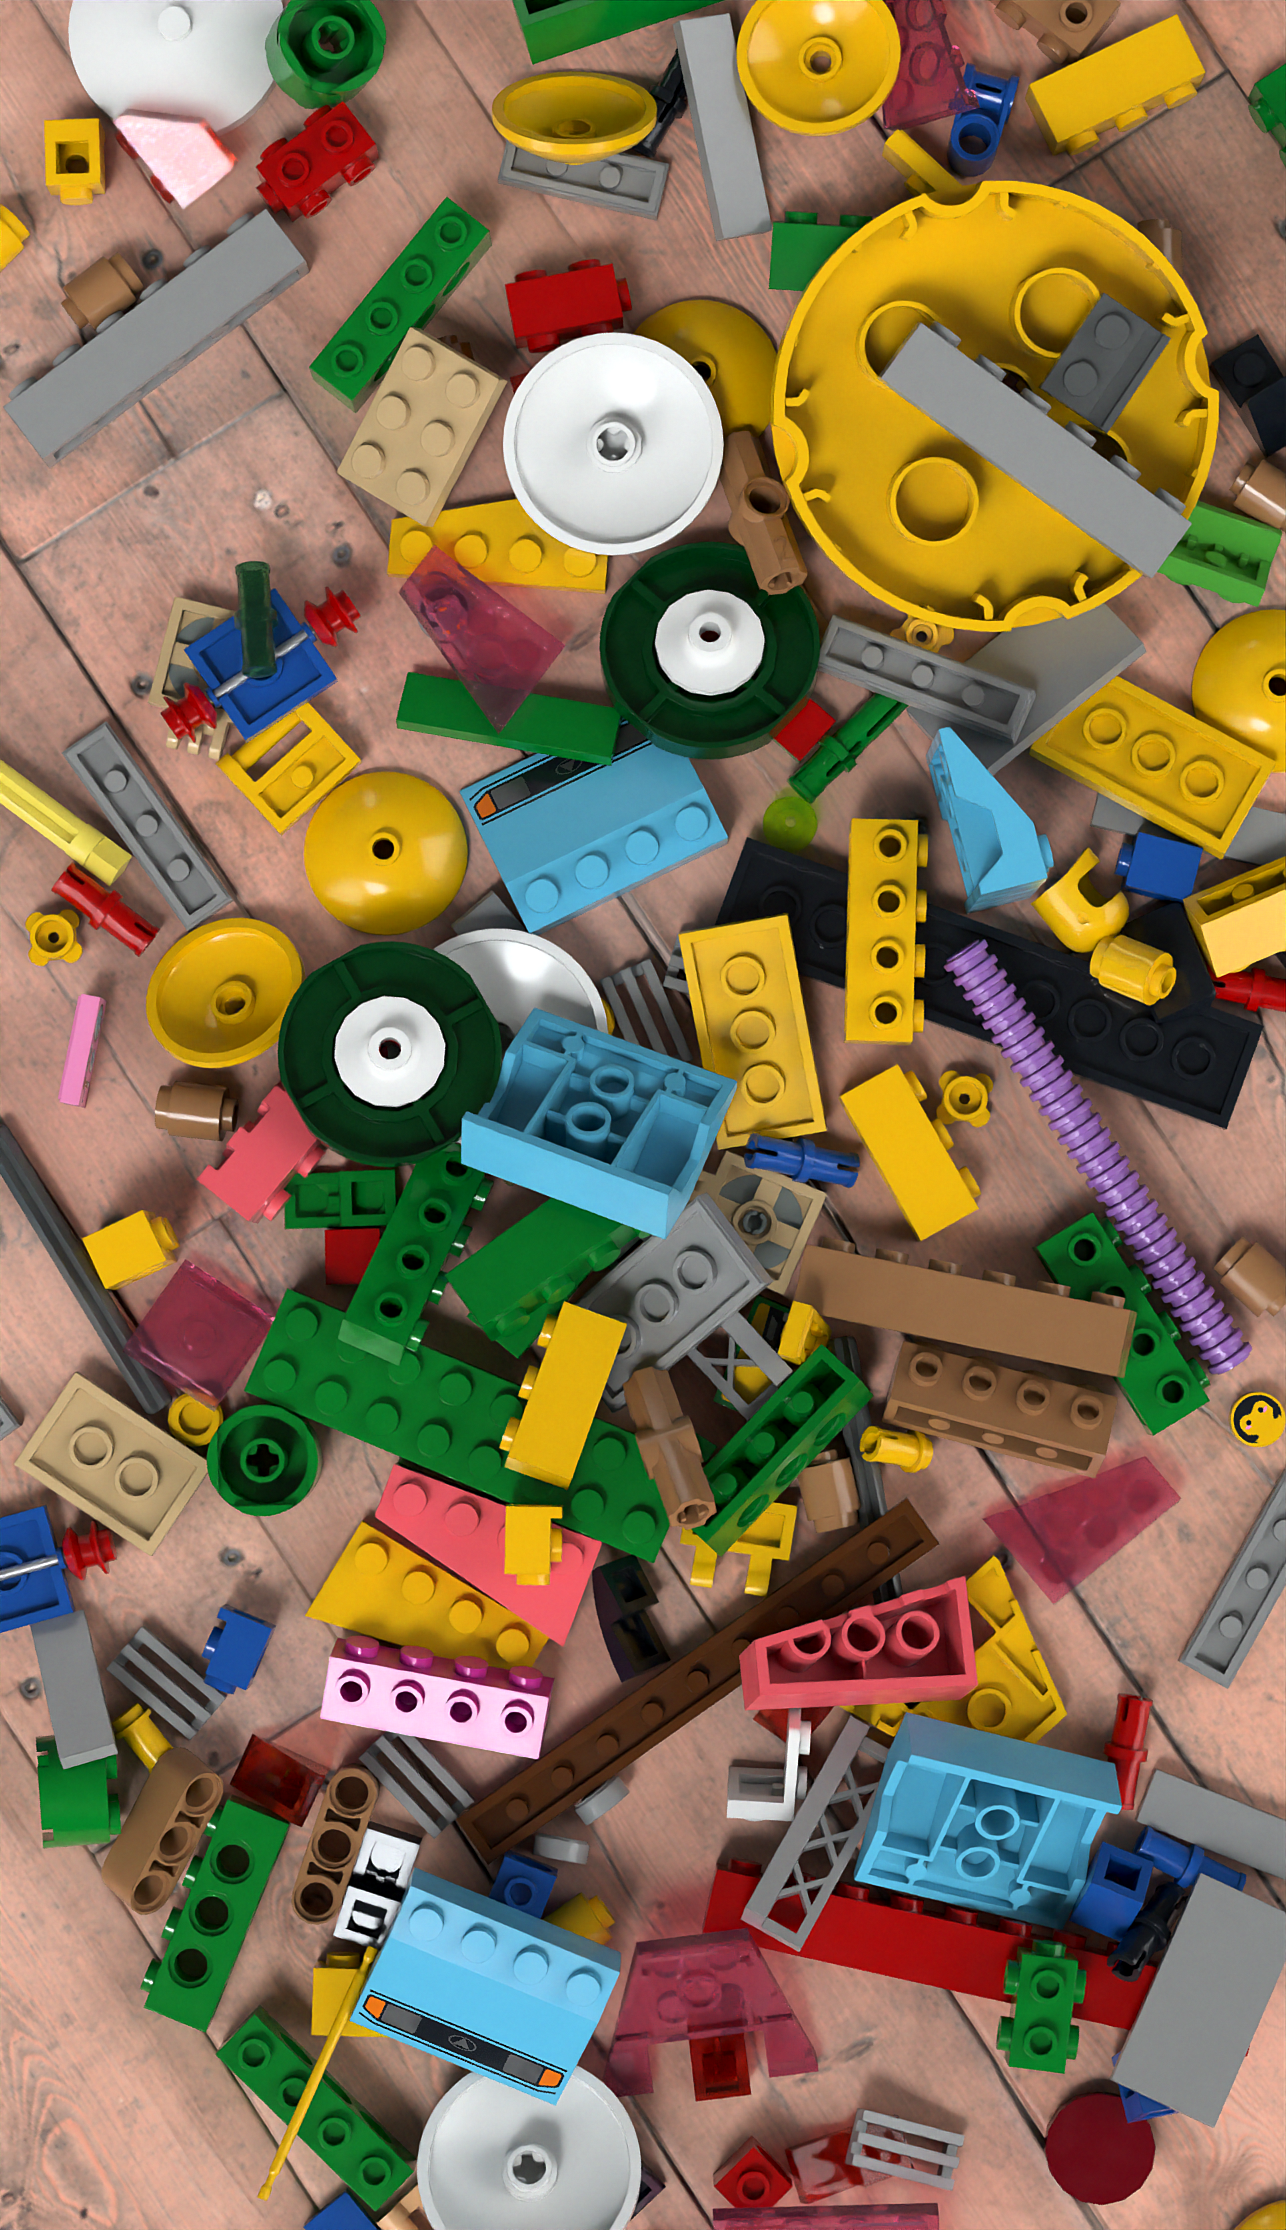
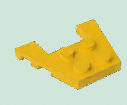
(1014, 1685)

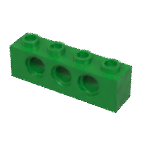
(402, 298)
(779, 1444)
(196, 1998)
(335, 2122)

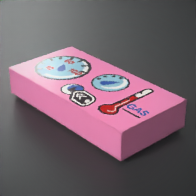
(82, 1050)

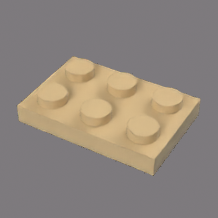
(421, 426)
(113, 1463)

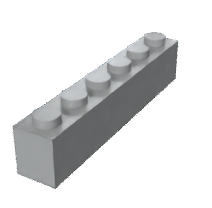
(156, 337)
(1034, 449)

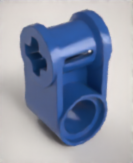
(986, 122)

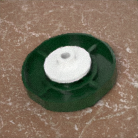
(707, 654)
(380, 1106)

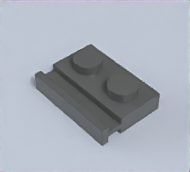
(1104, 362)

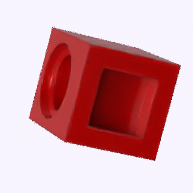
(752, 2177)

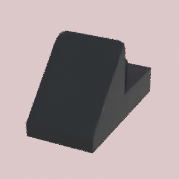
(1256, 392)

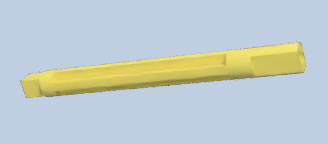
(62, 827)

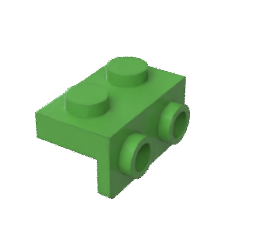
(1224, 554)

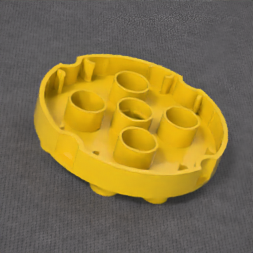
(904, 498)

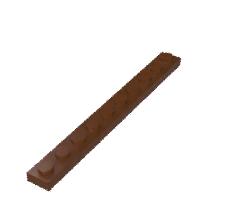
(692, 1683)

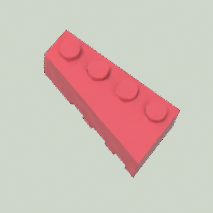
(265, 1159)
(469, 1537)
(871, 1655)

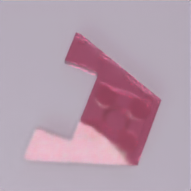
(698, 1991)

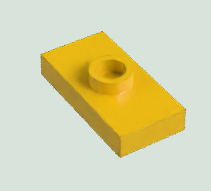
(916, 165)
(802, 1334)

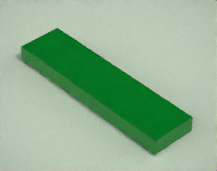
(538, 726)

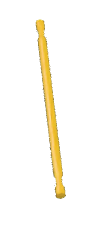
(317, 2073)

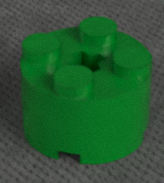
(318, 75)
(245, 1484)
(76, 1799)

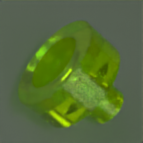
(789, 838)

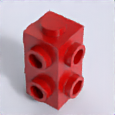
(315, 162)
(566, 304)

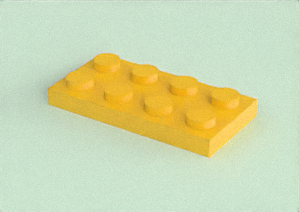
(1158, 763)
(754, 1027)

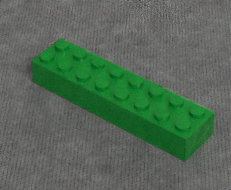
(451, 1423)

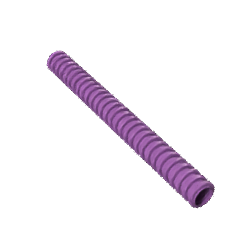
(1098, 1158)

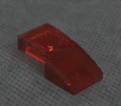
(820, 2163)

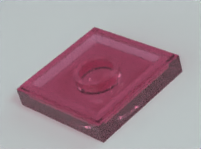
(199, 1335)

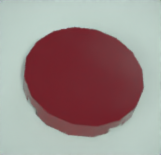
(1096, 2150)

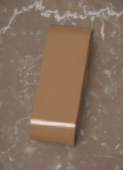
(162, 1830)
(329, 1870)

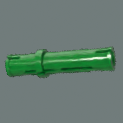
(840, 750)

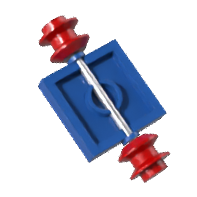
(264, 701)
(33, 1566)

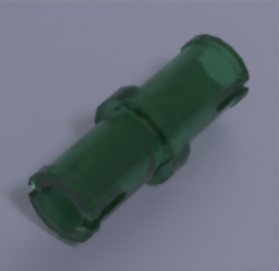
(256, 619)

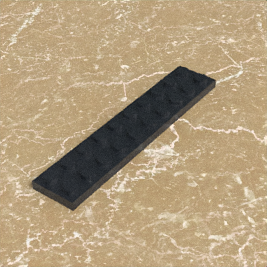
(1103, 1036)

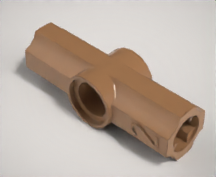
(760, 515)
(669, 1448)

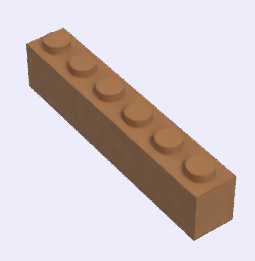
(965, 1309)

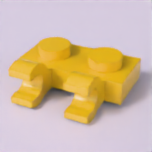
(764, 1540)

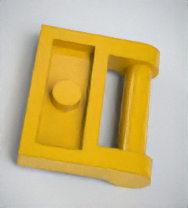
(300, 776)

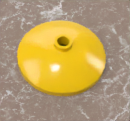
(788, 35)
(574, 115)
(730, 348)
(1233, 683)
(394, 892)
(210, 977)

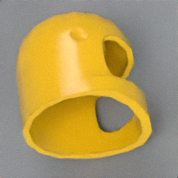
(1078, 910)

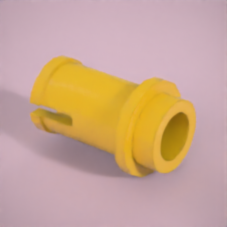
(908, 1450)
(141, 1735)

